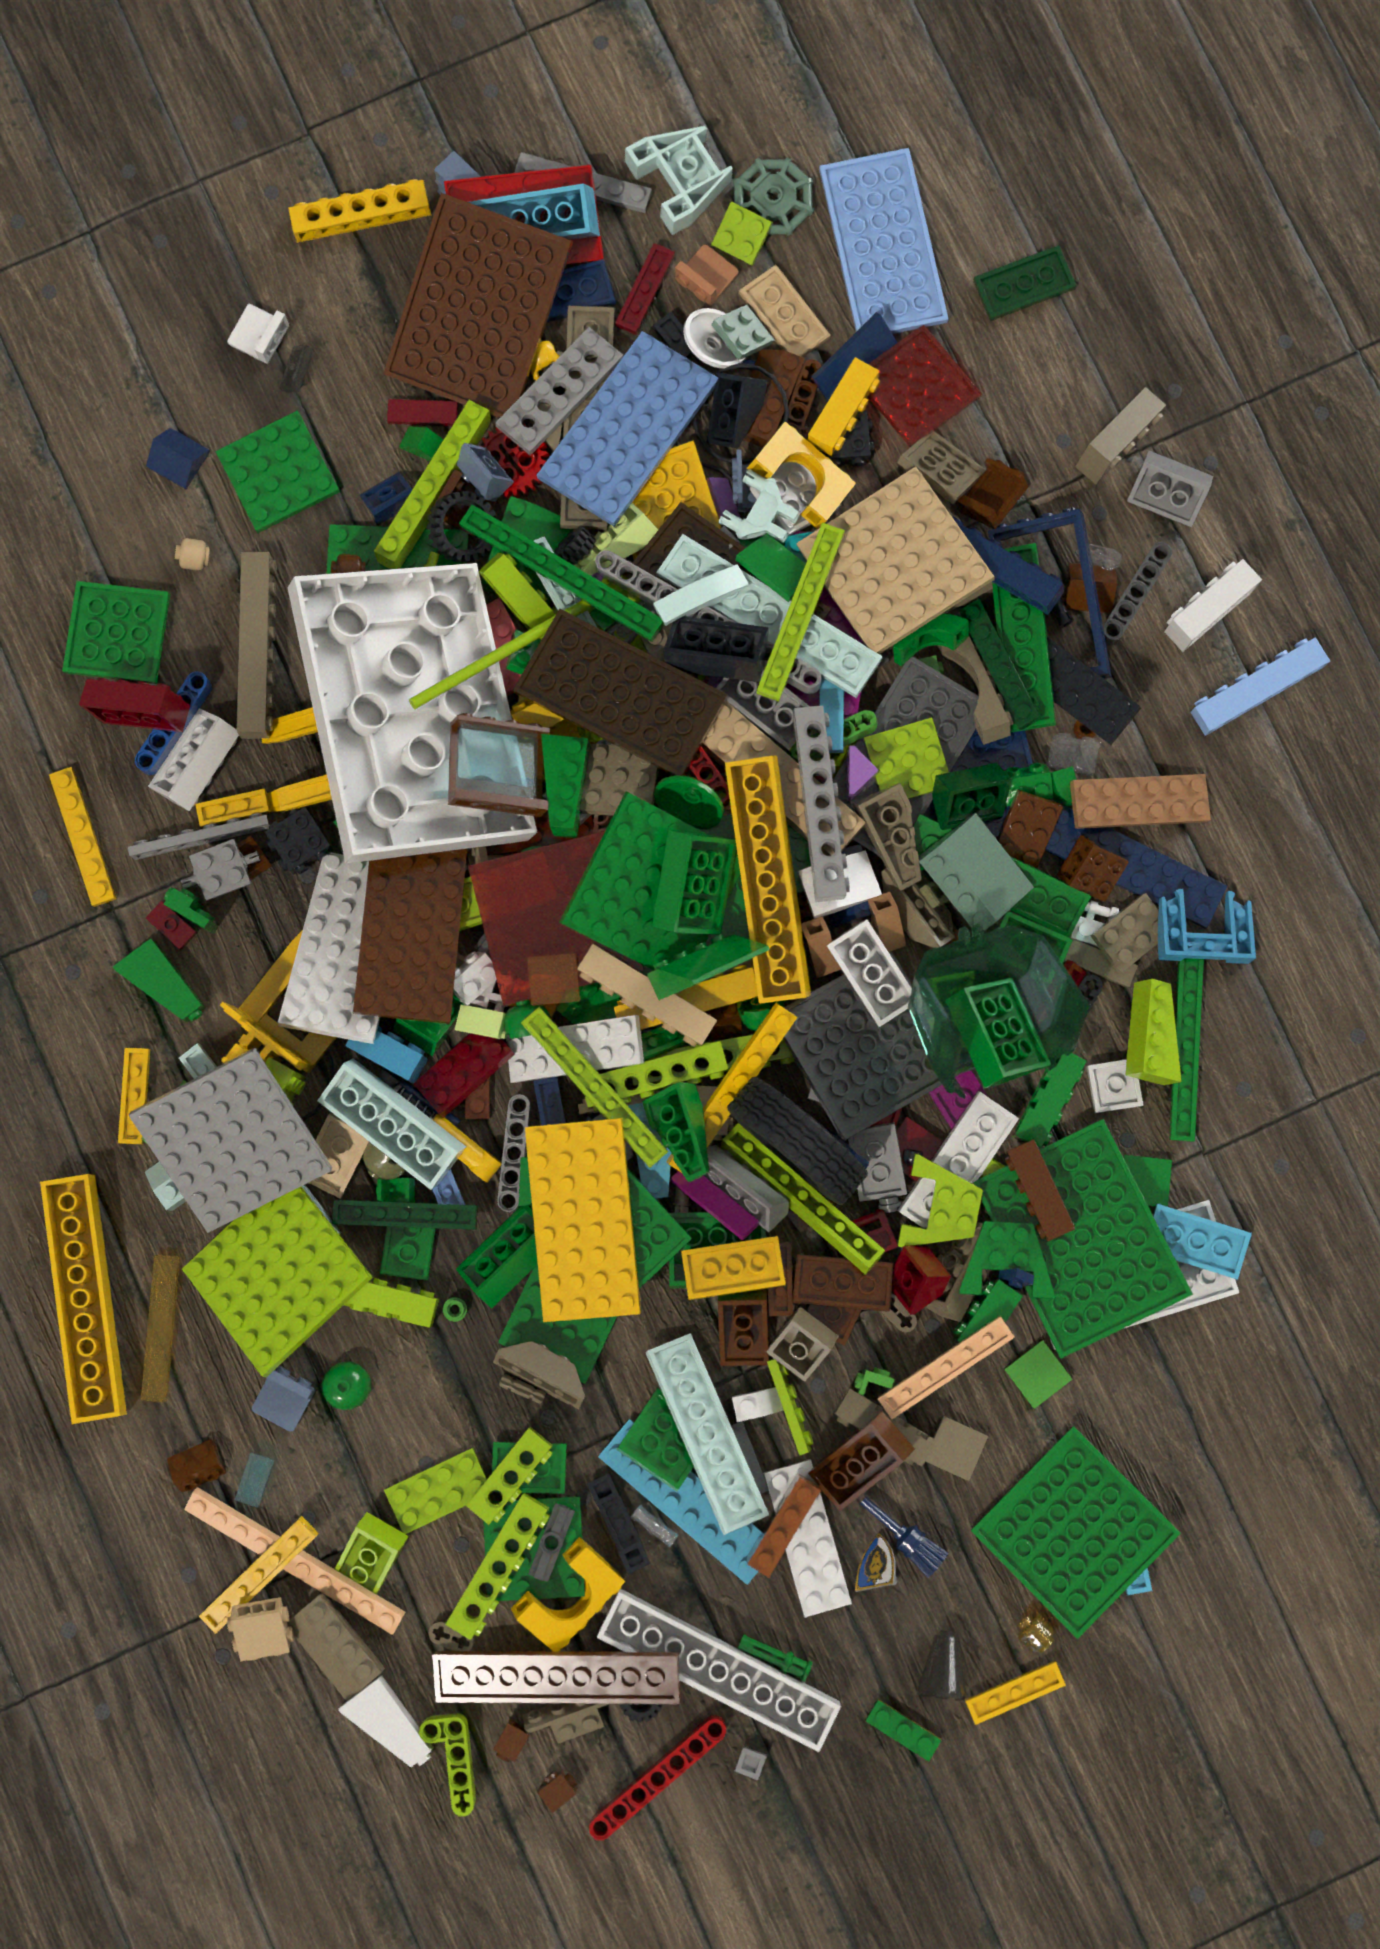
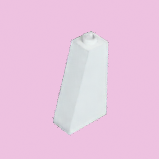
(387, 1721)

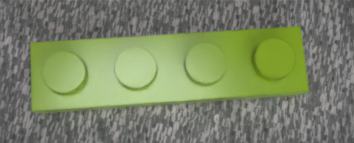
(793, 1414)

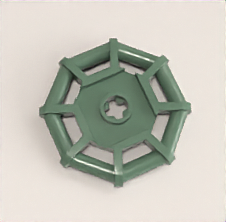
(780, 183)

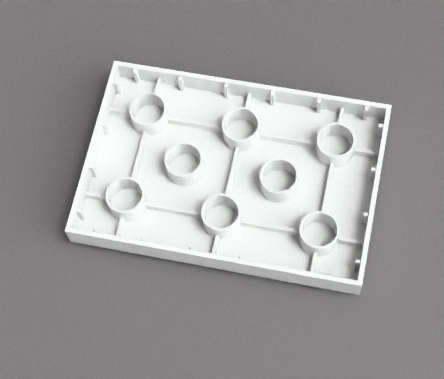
(366, 652)

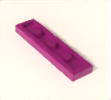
(717, 1204)

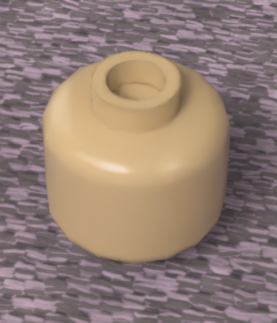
(192, 554)

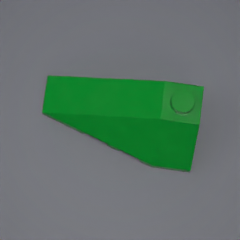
(679, 1121)

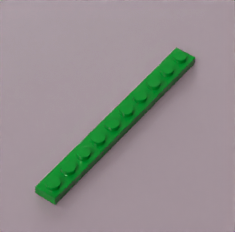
(562, 573)

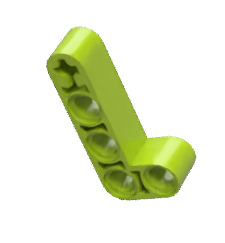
(454, 1763)

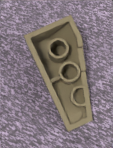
(892, 832)
(950, 1303)

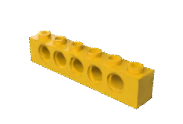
(369, 217)

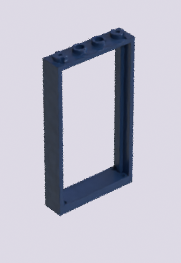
(1050, 521)

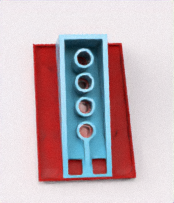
(530, 196)

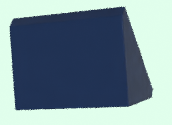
(176, 457)
(386, 497)

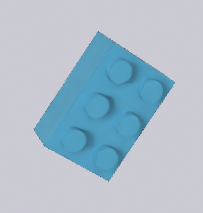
(392, 1054)

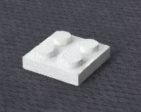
(1111, 1087)

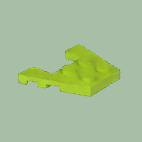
(952, 1207)

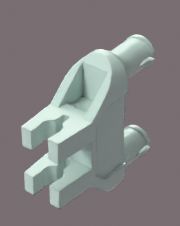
(763, 513)

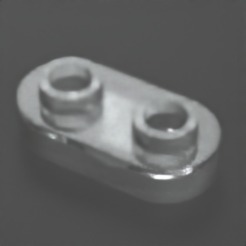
(1103, 556)

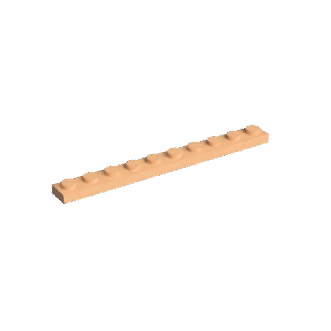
(302, 1566)

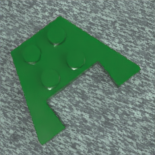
(1007, 1247)

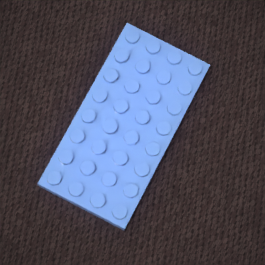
(883, 241)

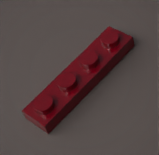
(645, 288)

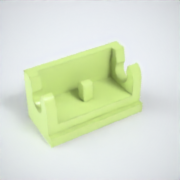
(481, 1022)

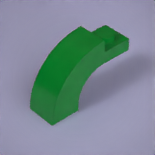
(943, 630)

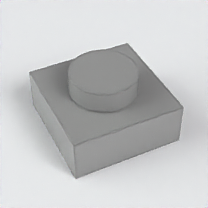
(750, 1762)

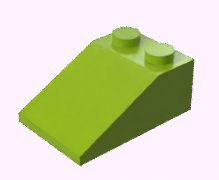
(371, 1552)

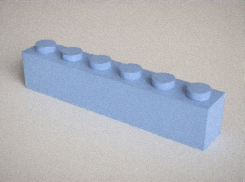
(1259, 686)

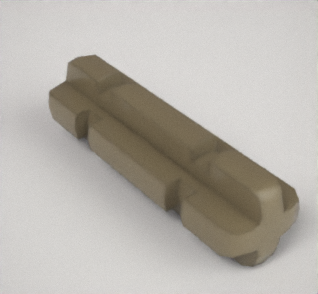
(522, 1388)

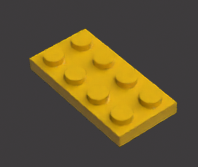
(733, 1268)

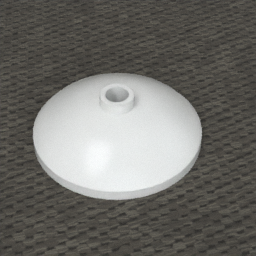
(705, 341)

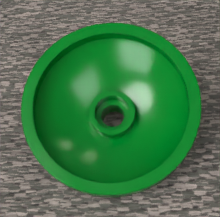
(689, 801)

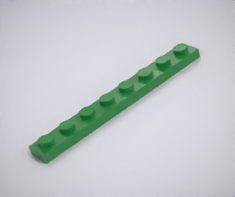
(1188, 1041)

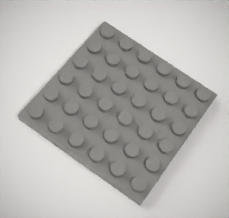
(230, 1140)

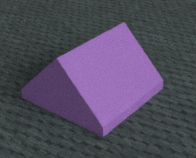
(859, 772)

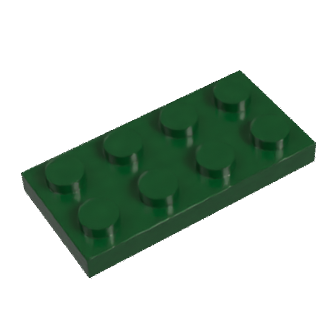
(1024, 283)

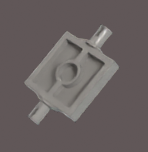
(220, 869)

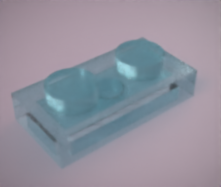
(254, 1479)

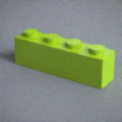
(516, 591)

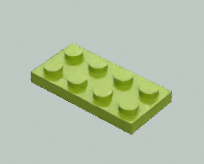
(436, 1491)

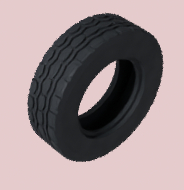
(797, 1140)

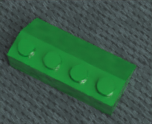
(502, 1258)

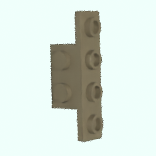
(565, 1719)

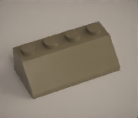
(335, 1646)

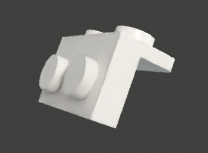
(473, 977)

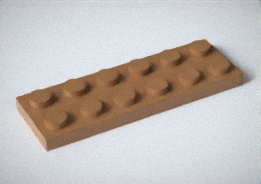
(1140, 801)

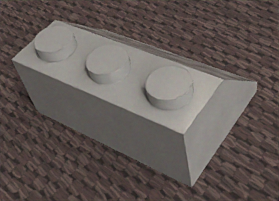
(1170, 488)

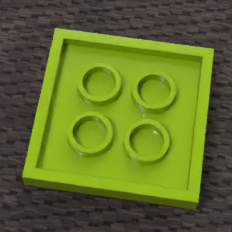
(907, 757)

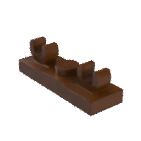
(780, 1298)

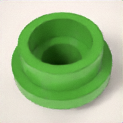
(447, 1309)

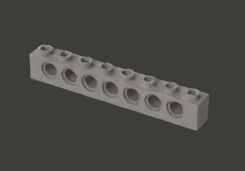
(815, 718)

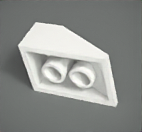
(862, 885)

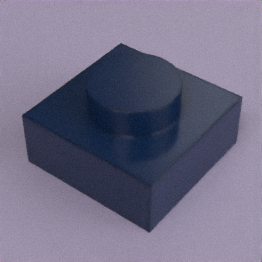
(1016, 1278)

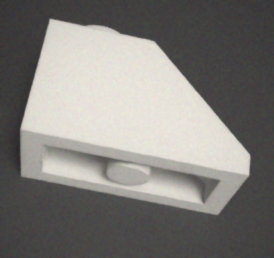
(756, 1404)

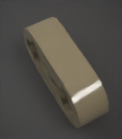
(895, 1320)
(447, 1642)

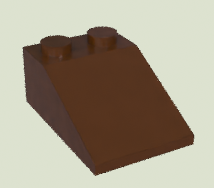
(743, 1328)

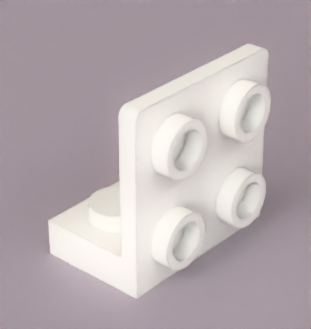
(258, 333)

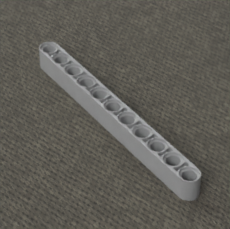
(661, 589)

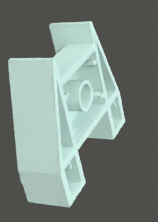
(686, 169)

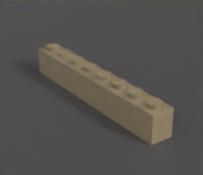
(255, 645)

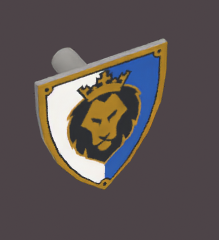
(876, 1566)

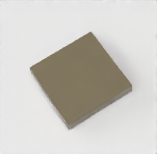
(956, 1448)

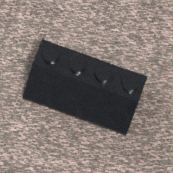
(717, 648)

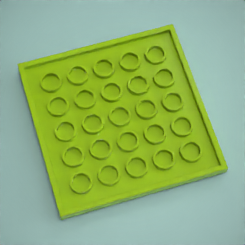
(276, 1277)

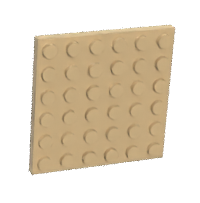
(900, 562)

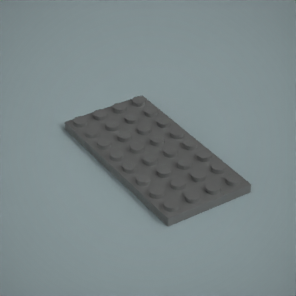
(913, 697)

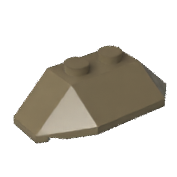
(917, 917)
(543, 1370)

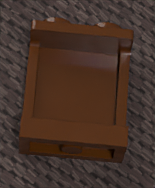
(993, 494)

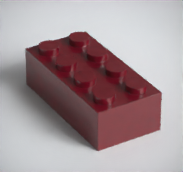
(134, 704)

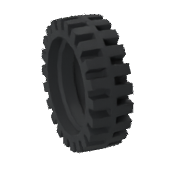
(437, 530)

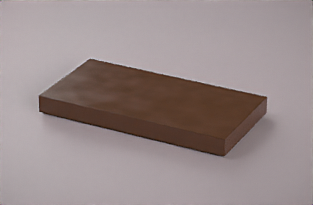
(841, 1284)

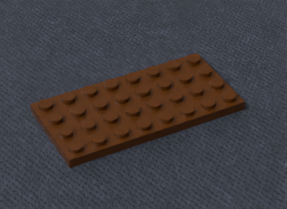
(410, 936)

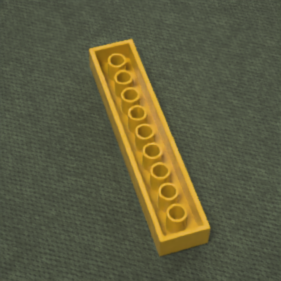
(768, 878)
(83, 1298)

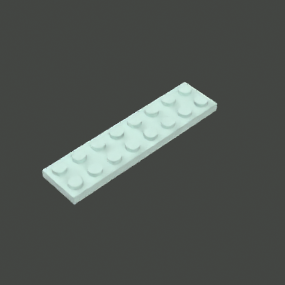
(707, 1434)

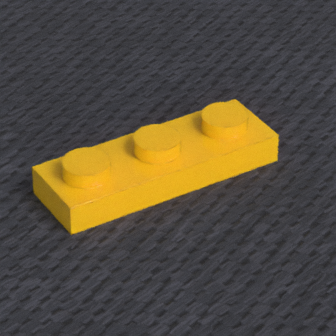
(232, 807)

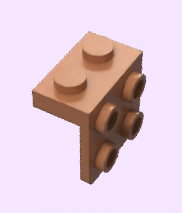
(706, 274)

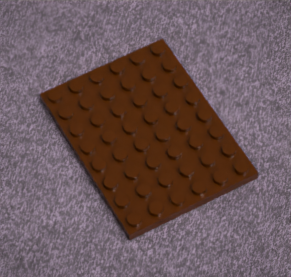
(477, 306)

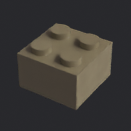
(802, 1344)

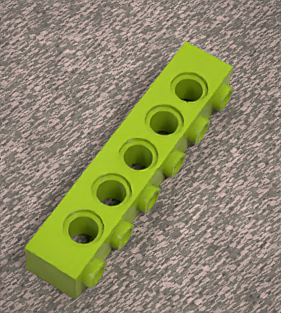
(712, 1053)
(460, 1618)

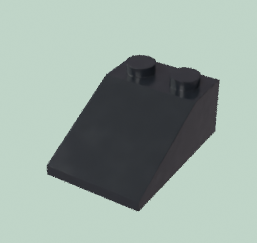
(734, 408)

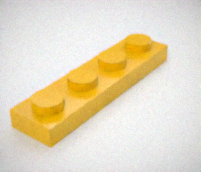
(133, 1092)
(1015, 1692)

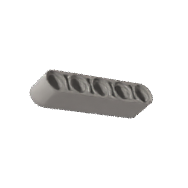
(509, 1142)

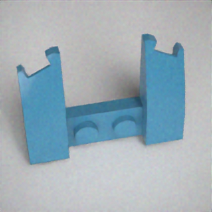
(1234, 946)

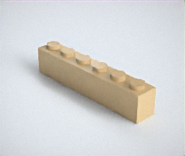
(637, 991)

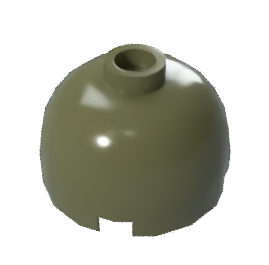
(380, 1164)

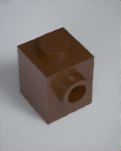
(557, 1789)

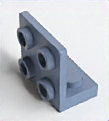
(741, 492)

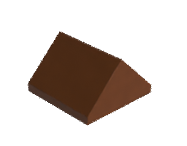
(1105, 584)

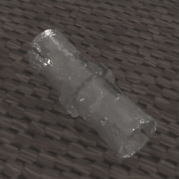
(654, 1526)

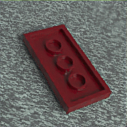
(462, 1071)

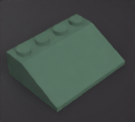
(975, 872)

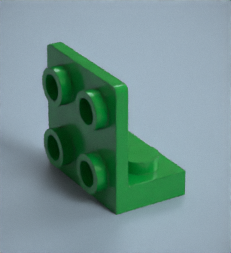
(590, 1007)

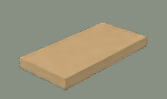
(784, 313)

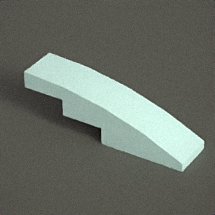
(700, 594)

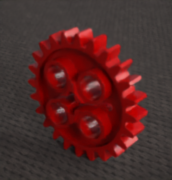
(521, 483)

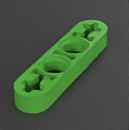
(863, 731)

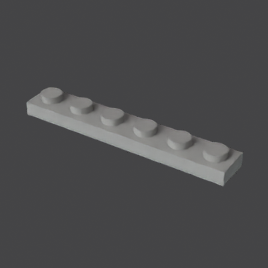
(606, 188)
(191, 838)

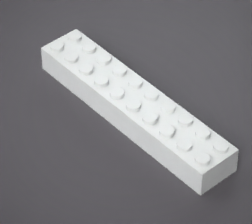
(723, 1670)

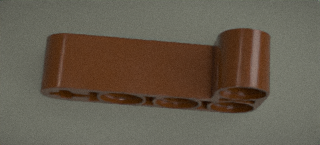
(800, 404)

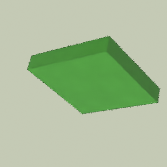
(1038, 1374)

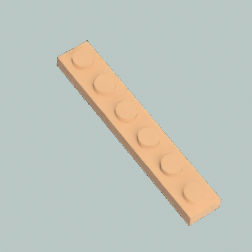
(946, 1367)

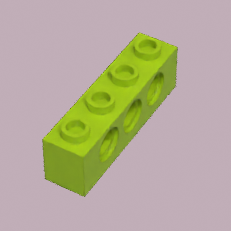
(481, 1502)

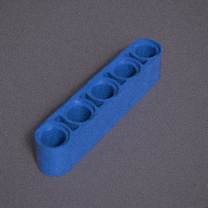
(160, 754)

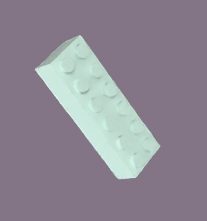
(391, 1123)

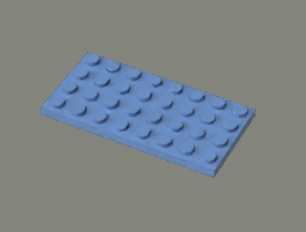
(627, 428)

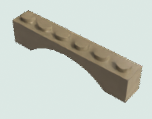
(989, 716)

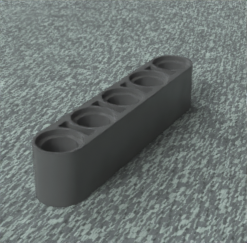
(1140, 584)

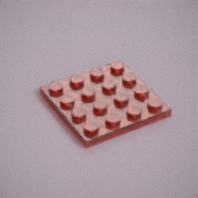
(920, 386)

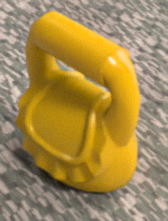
(544, 356)

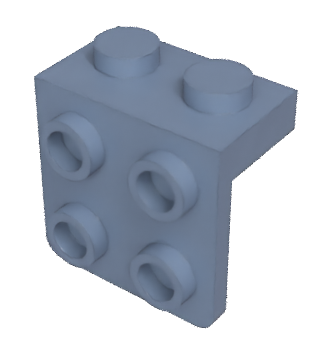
(283, 1398)

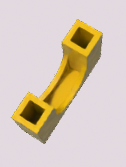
(830, 481)
(559, 1626)

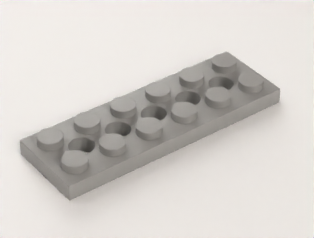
(561, 405)

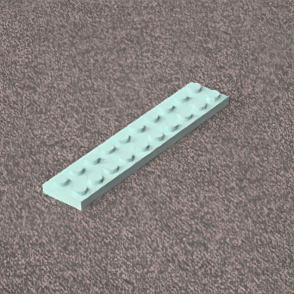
(826, 648)

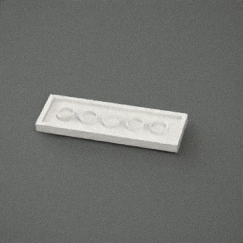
(602, 1043)
(963, 1152)
(812, 1548)

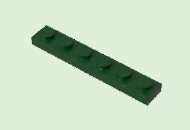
(1000, 665)
(405, 1214)

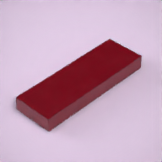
(422, 412)

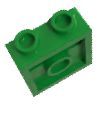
(187, 905)

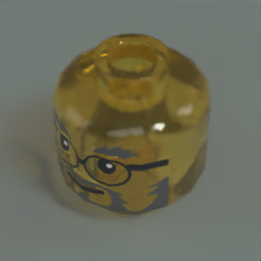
(1035, 1633)

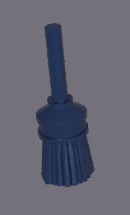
(910, 1541)

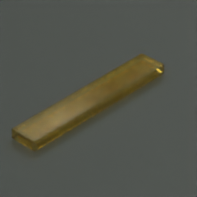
(160, 1328)

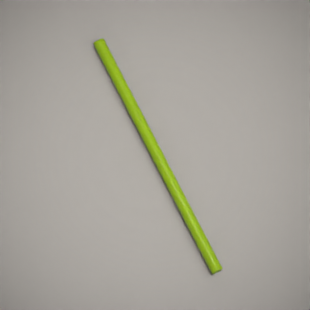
(496, 655)

